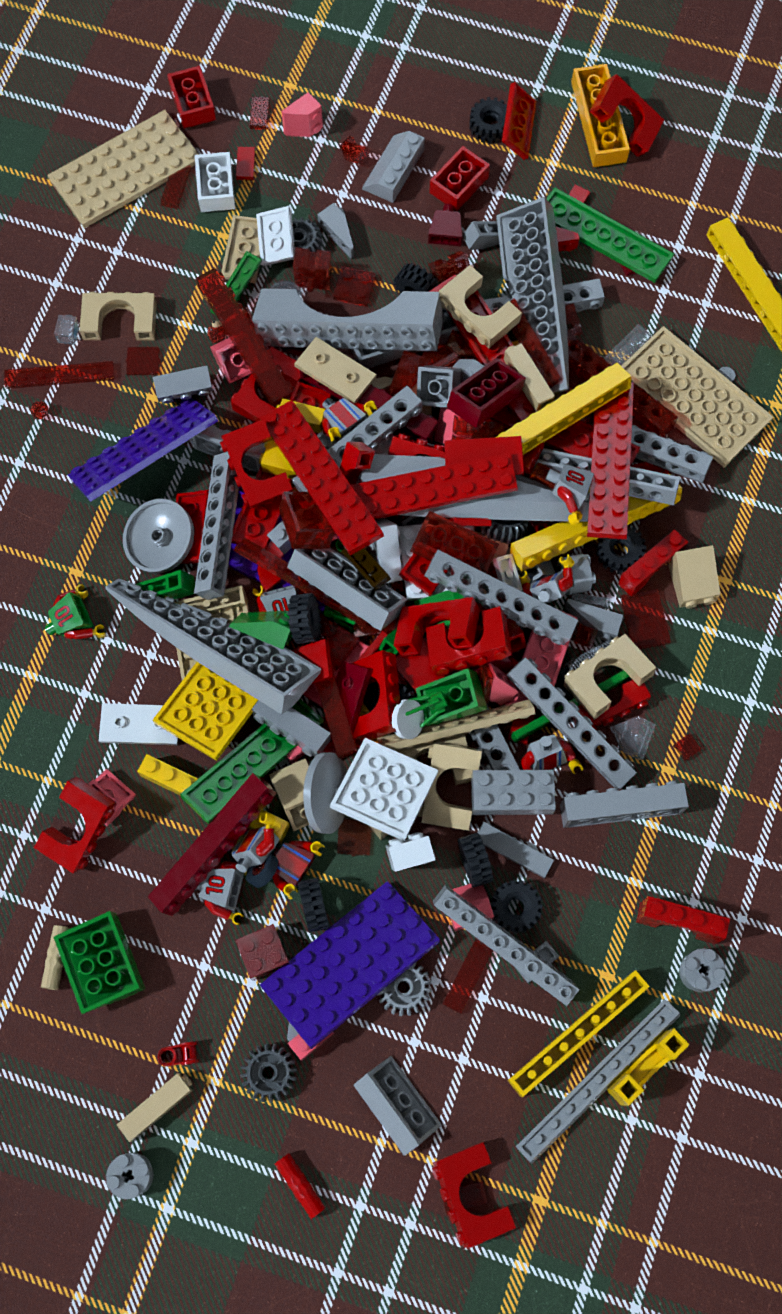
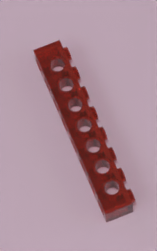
(646, 409)

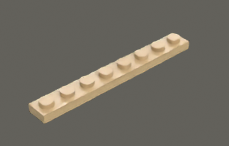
(462, 725)

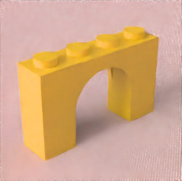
(272, 459)
(663, 1050)

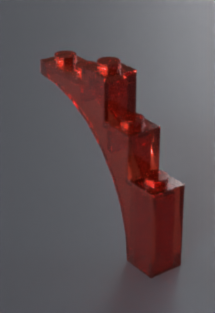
(408, 366)

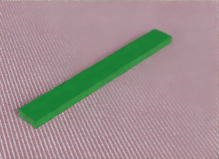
(542, 721)

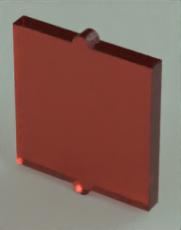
(142, 361)
(354, 838)

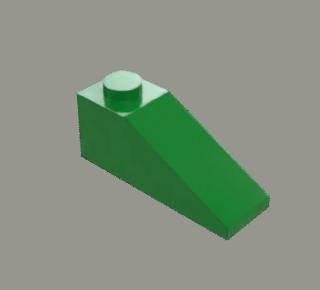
(172, 585)

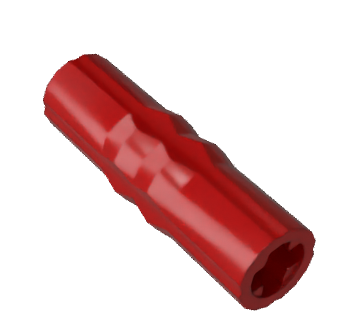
(300, 1186)

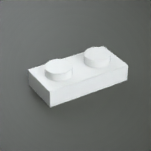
(507, 571)

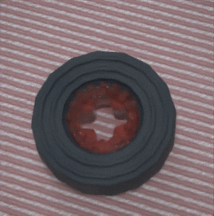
(263, 873)

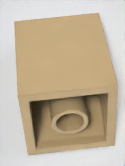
(695, 577)
(290, 788)

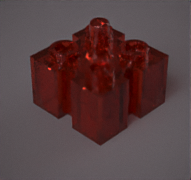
(312, 269)
(444, 269)

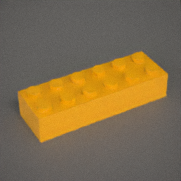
(605, 140)

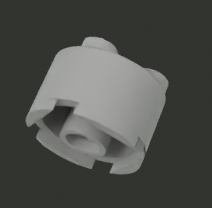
(582, 574)
(713, 974)
(117, 1179)

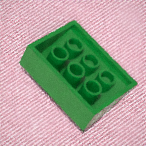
(99, 962)

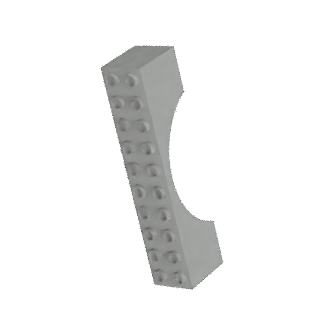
(405, 324)

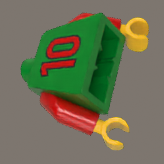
(70, 616)

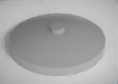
(158, 536)
(320, 787)

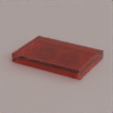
(645, 619)

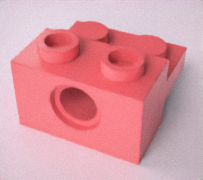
(114, 789)

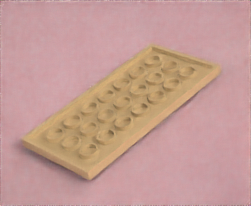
(123, 168)
(706, 402)

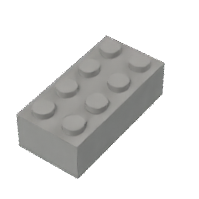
(513, 792)

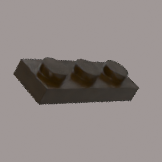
(368, 568)

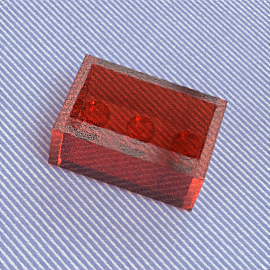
(304, 522)

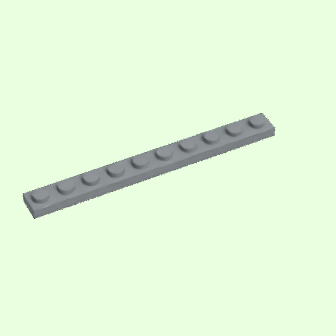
(597, 1081)

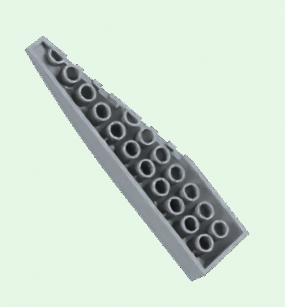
(535, 278)
(527, 503)
(258, 668)

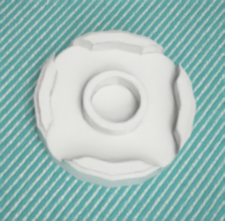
(407, 726)

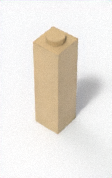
(535, 386)
(155, 1107)

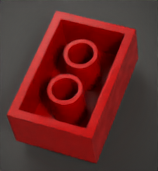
(191, 97)
(459, 178)

